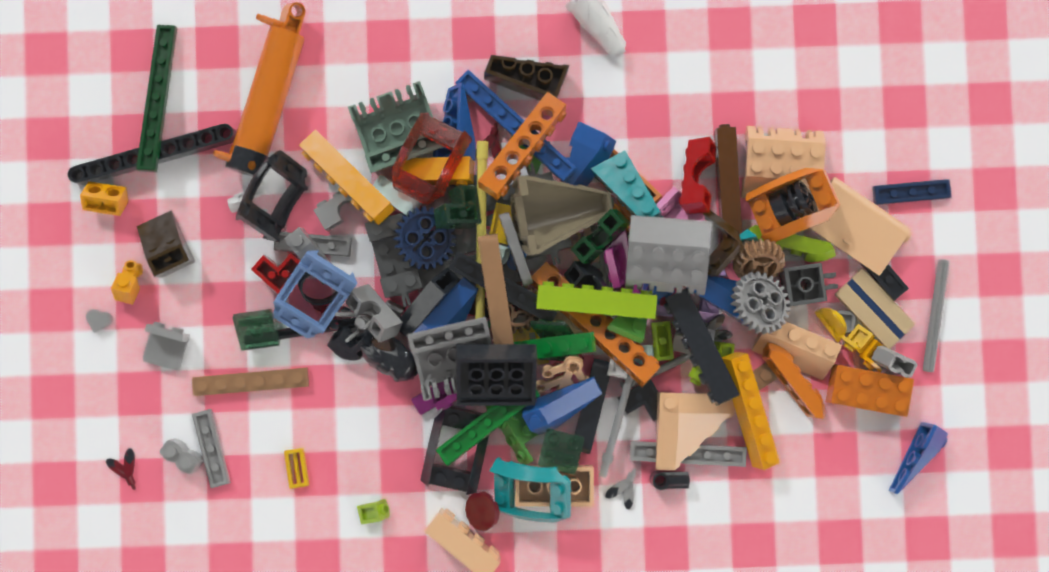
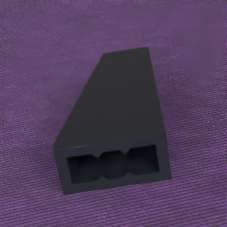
(427, 301)

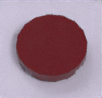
(482, 511)

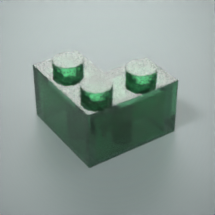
(462, 211)

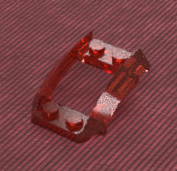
(441, 134)

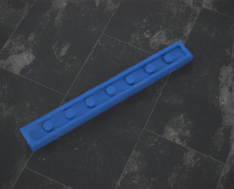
(511, 121)

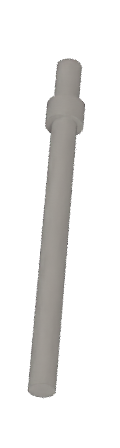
(608, 456)

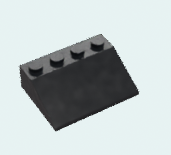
(496, 374)

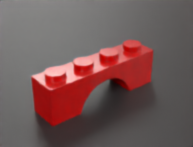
(699, 155)

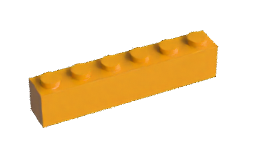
(347, 177)
(751, 412)

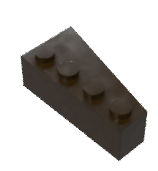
(526, 76)

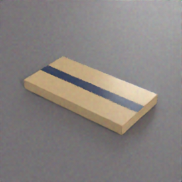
(874, 309)

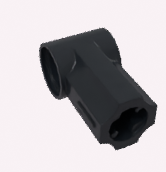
(672, 480)

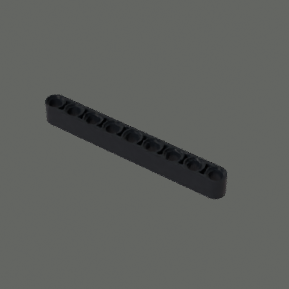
(125, 158)

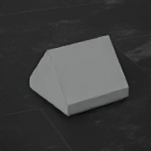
(396, 308)

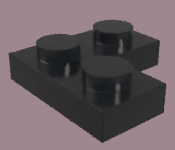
(643, 396)

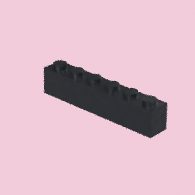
(701, 347)

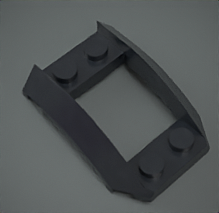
(257, 218)
(448, 476)

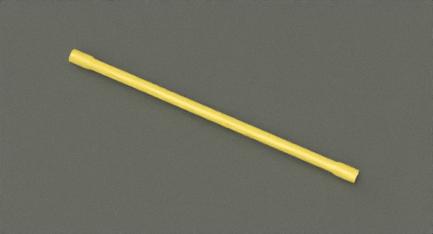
(482, 157)

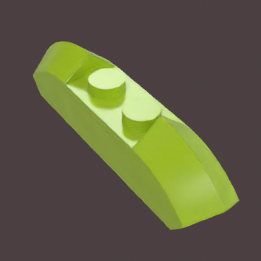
(813, 249)

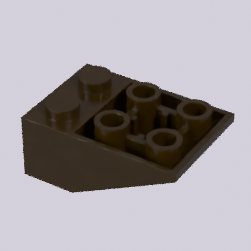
(164, 245)

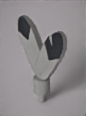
(624, 485)

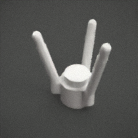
(235, 201)

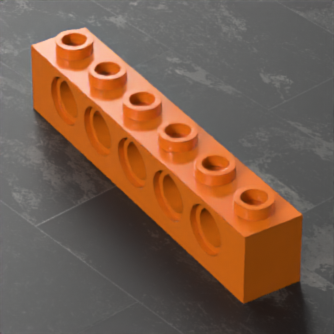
(549, 106)

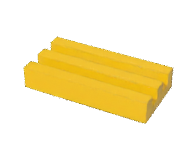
(289, 470)

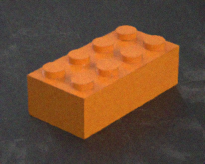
(869, 390)

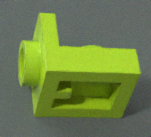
(373, 511)

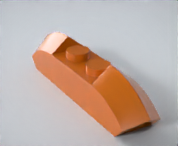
(790, 376)

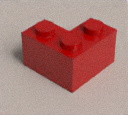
(274, 274)

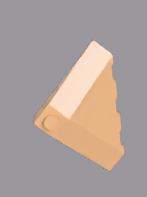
(684, 424)

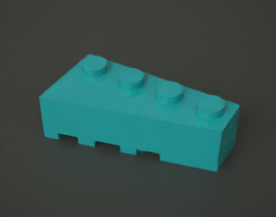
(626, 185)

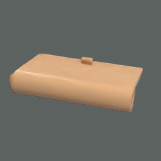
(867, 230)

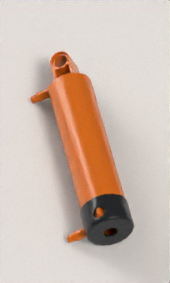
(267, 92)

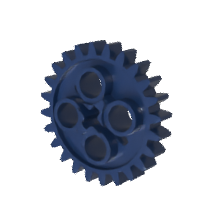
(412, 225)

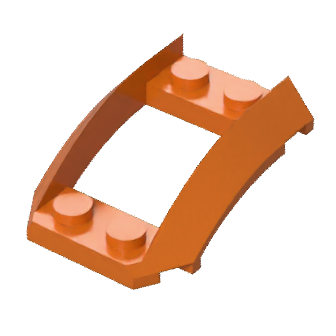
(820, 189)

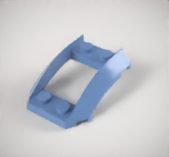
(326, 273)

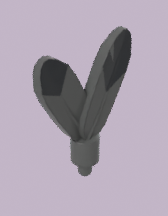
(715, 323)

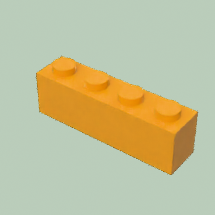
(431, 168)

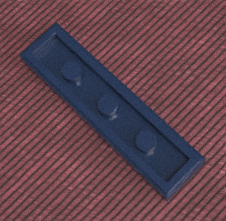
(911, 192)

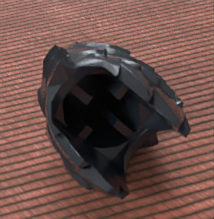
(391, 359)

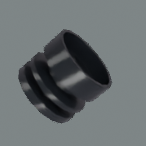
(794, 204)

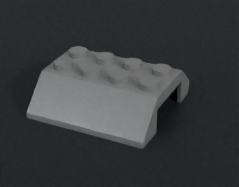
(668, 254)
(436, 352)

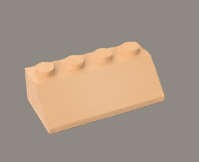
(810, 351)

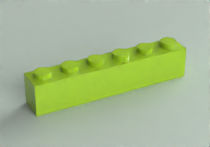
(596, 301)

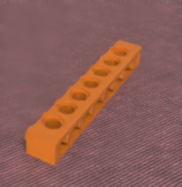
(640, 374)

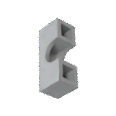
(329, 211)
(367, 301)

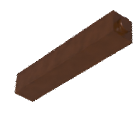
(728, 177)

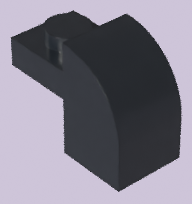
(584, 274)
(351, 350)

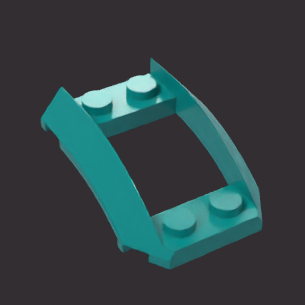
(560, 490)

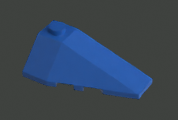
(458, 117)
(588, 150)
(719, 294)
(453, 307)
(559, 406)
(923, 448)

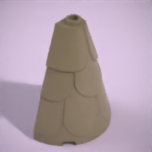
(553, 211)

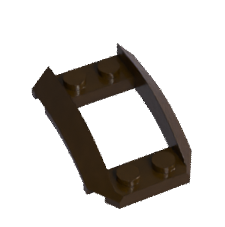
(727, 249)

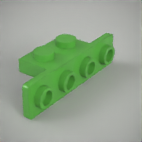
(517, 435)

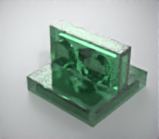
(256, 329)

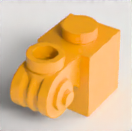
(126, 286)

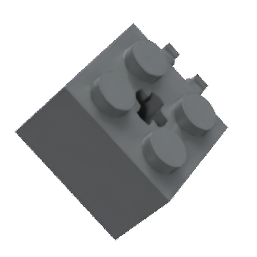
(815, 287)

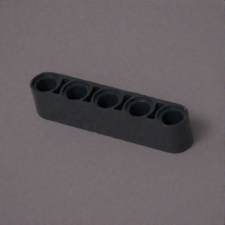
(590, 414)

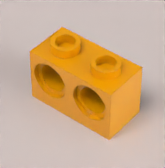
(104, 198)

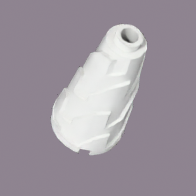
(598, 21)

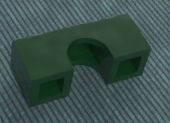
(609, 228)

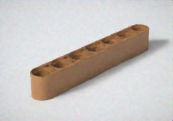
(495, 289)

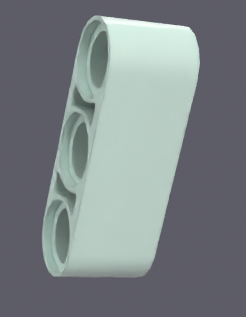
(398, 200)

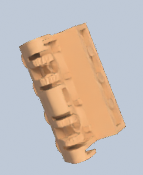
(780, 155)

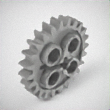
(766, 302)

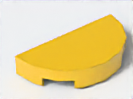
(833, 322)

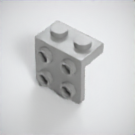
(165, 346)

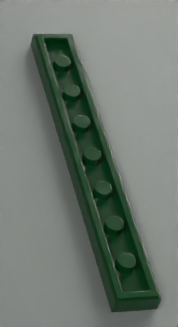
(156, 98)

